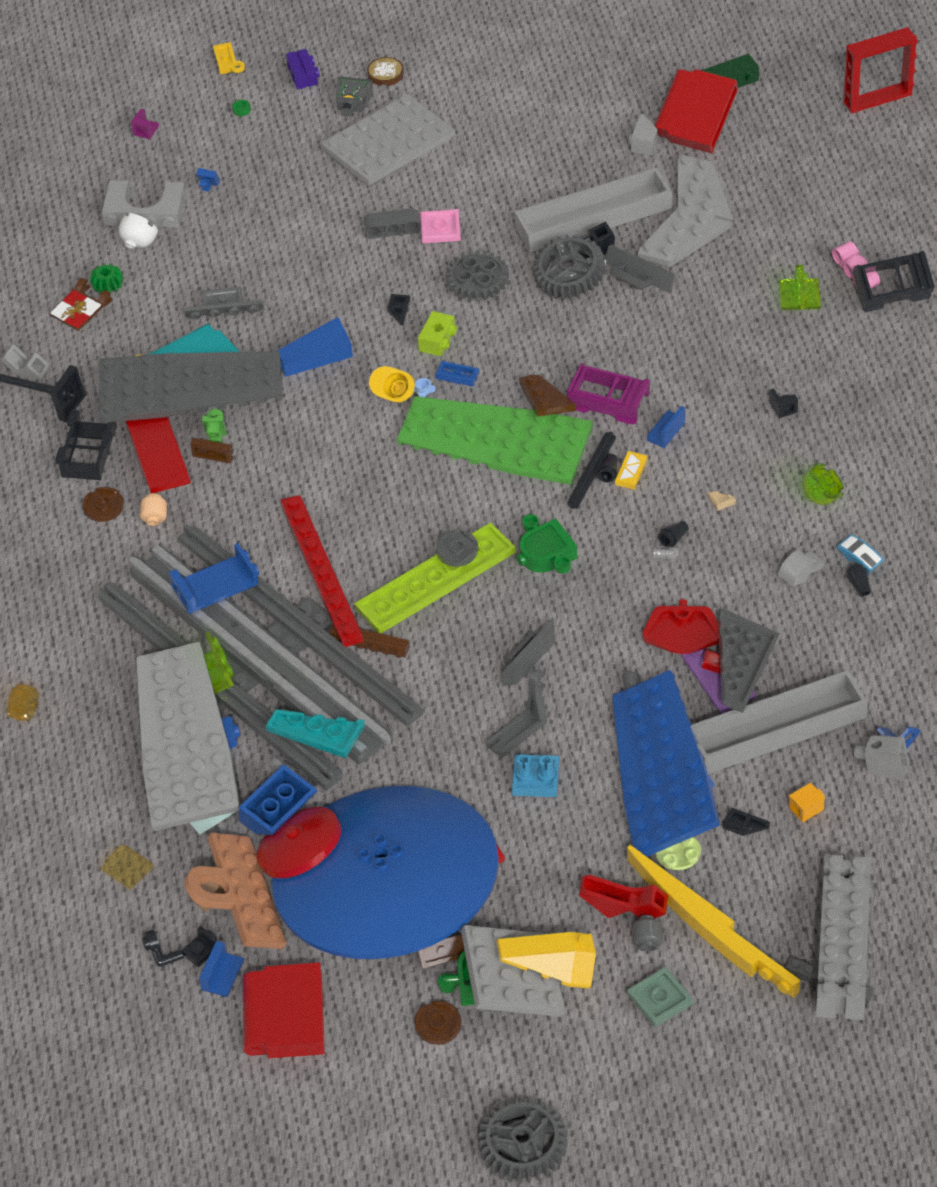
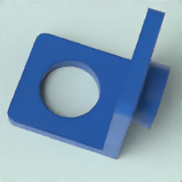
(887, 732)

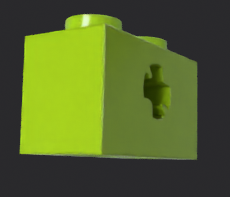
(437, 333)

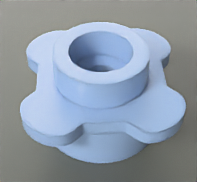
(423, 387)

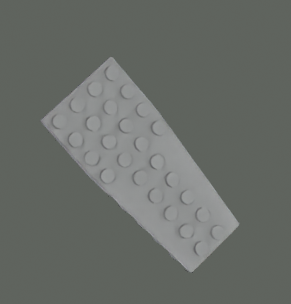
(183, 739)

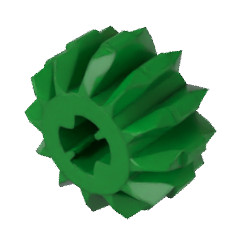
(106, 278)

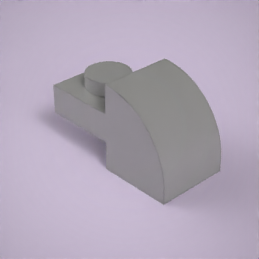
(799, 566)

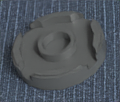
(457, 548)

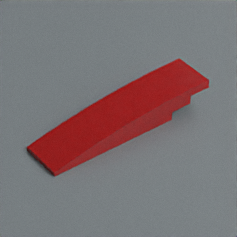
(158, 454)

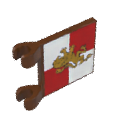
(78, 307)

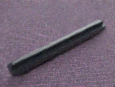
(591, 470)

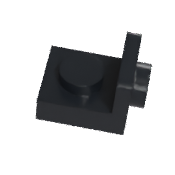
(201, 947)

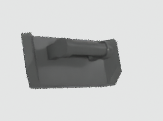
(527, 654)

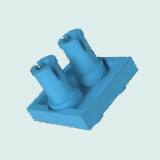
(535, 775)

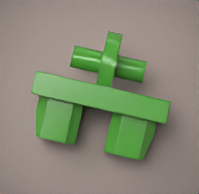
(214, 425)

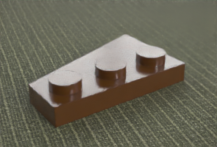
(545, 397)

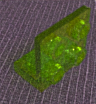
(217, 666)

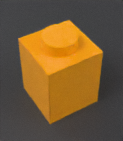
(806, 802)

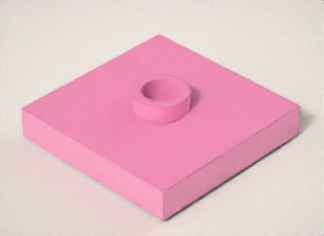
(440, 226)

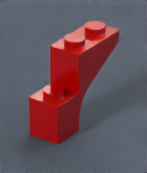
(616, 899)

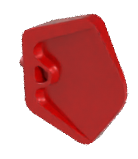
(682, 628)

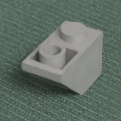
(644, 136)

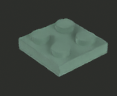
(660, 997)

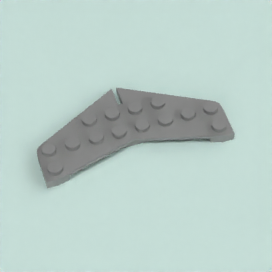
(697, 220)

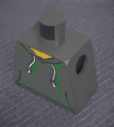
(353, 94)

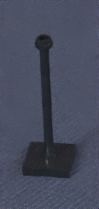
(65, 394)

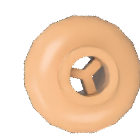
(153, 509)

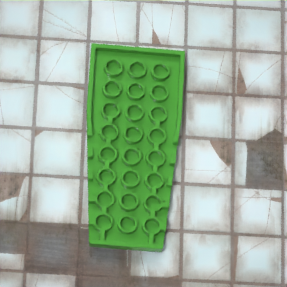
(499, 437)

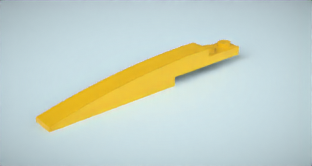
(713, 925)

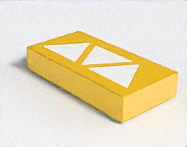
(631, 470)

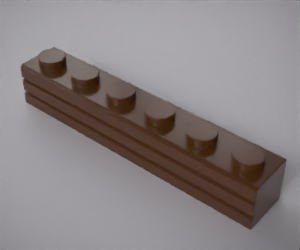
(380, 643)

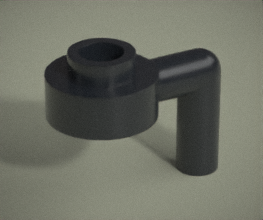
(151, 943)

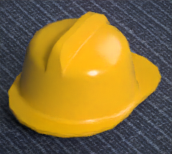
(391, 384)

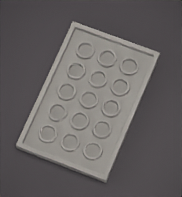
(387, 139)

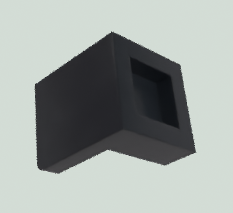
(783, 405)

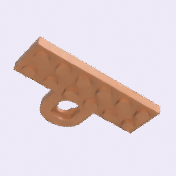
(244, 890)

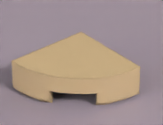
(720, 500)

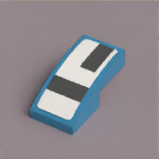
(859, 551)

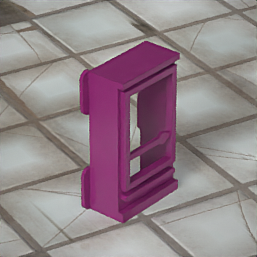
(625, 409)

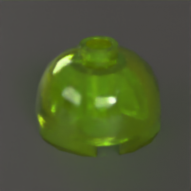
(821, 485)

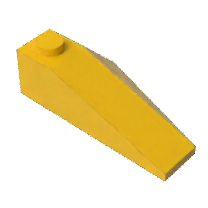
(556, 955)

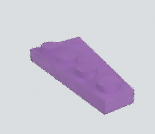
(708, 680)

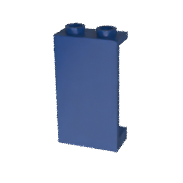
(215, 581)

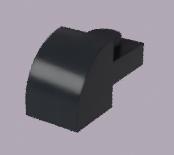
(602, 236)

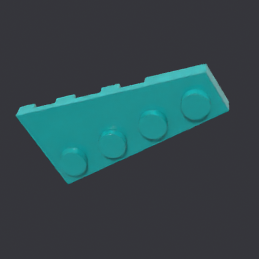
(317, 731)

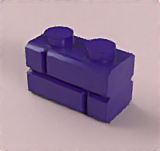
(302, 68)

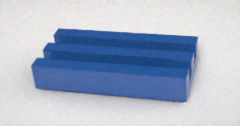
(456, 376)

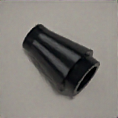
(608, 469)
(672, 534)
(859, 579)

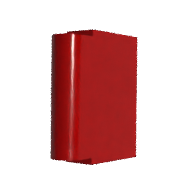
(696, 109)
(283, 1011)

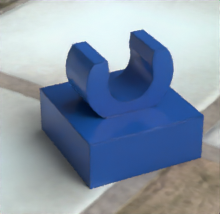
(207, 178)

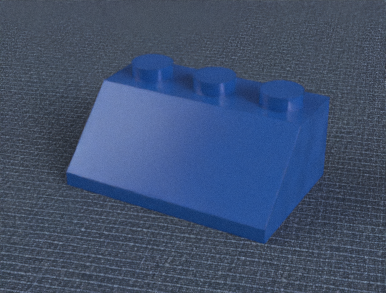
(275, 801)

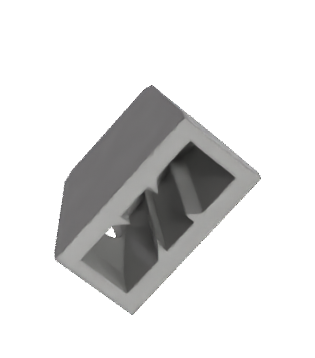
(885, 756)

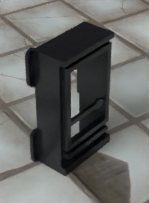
(920, 275)
(90, 431)

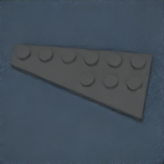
(743, 656)

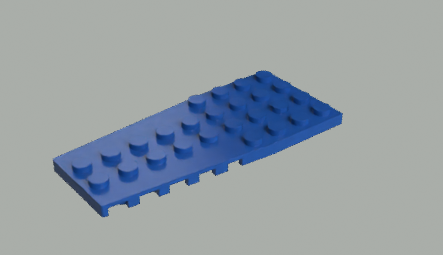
(661, 767)

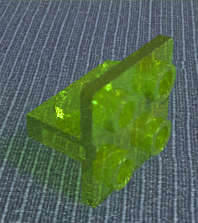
(800, 292)

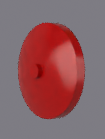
(299, 843)

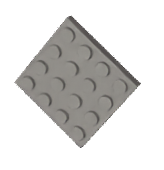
(504, 986)

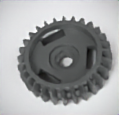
(569, 280)
(527, 1154)

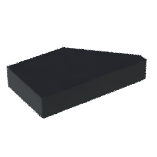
(398, 307)
(744, 823)

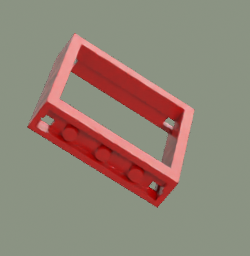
(871, 47)

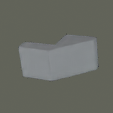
(18, 362)

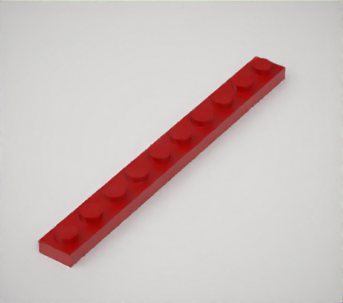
(321, 571)

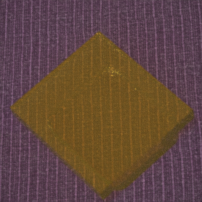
(126, 866)

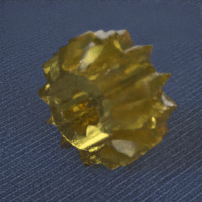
(22, 702)

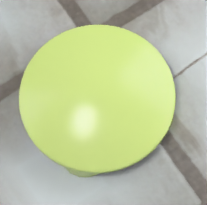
(680, 855)

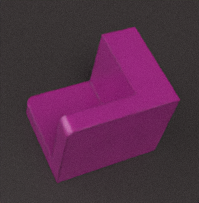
(143, 127)

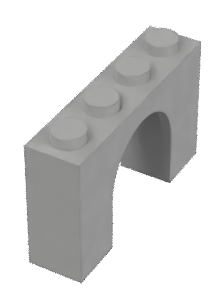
(163, 214)

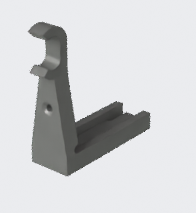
(526, 723)

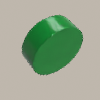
(241, 107)

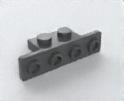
(637, 270)
(223, 301)

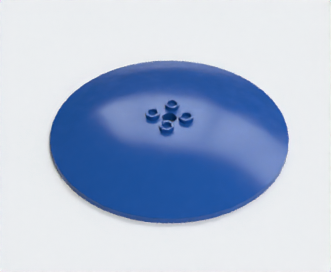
(422, 892)

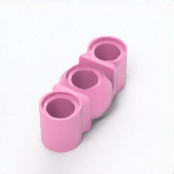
(848, 257)

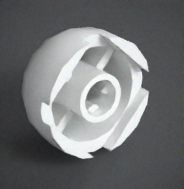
(136, 231)

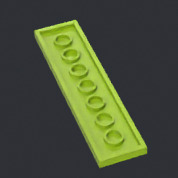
(431, 582)

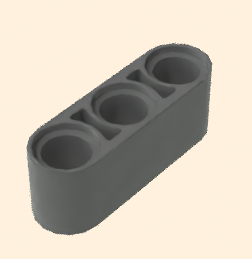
(392, 223)

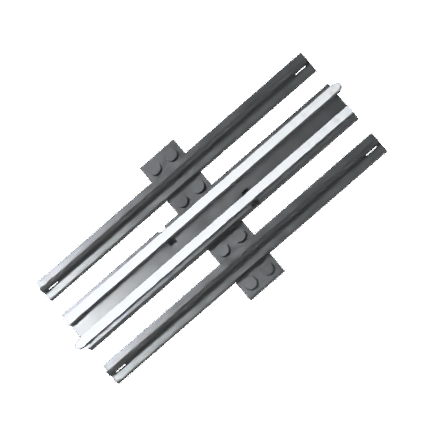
(266, 655)

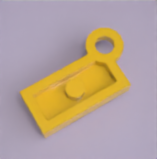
(226, 59)

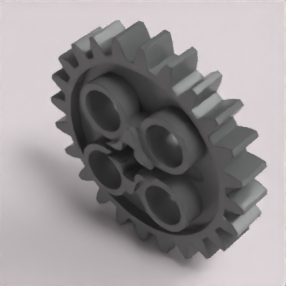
(477, 275)

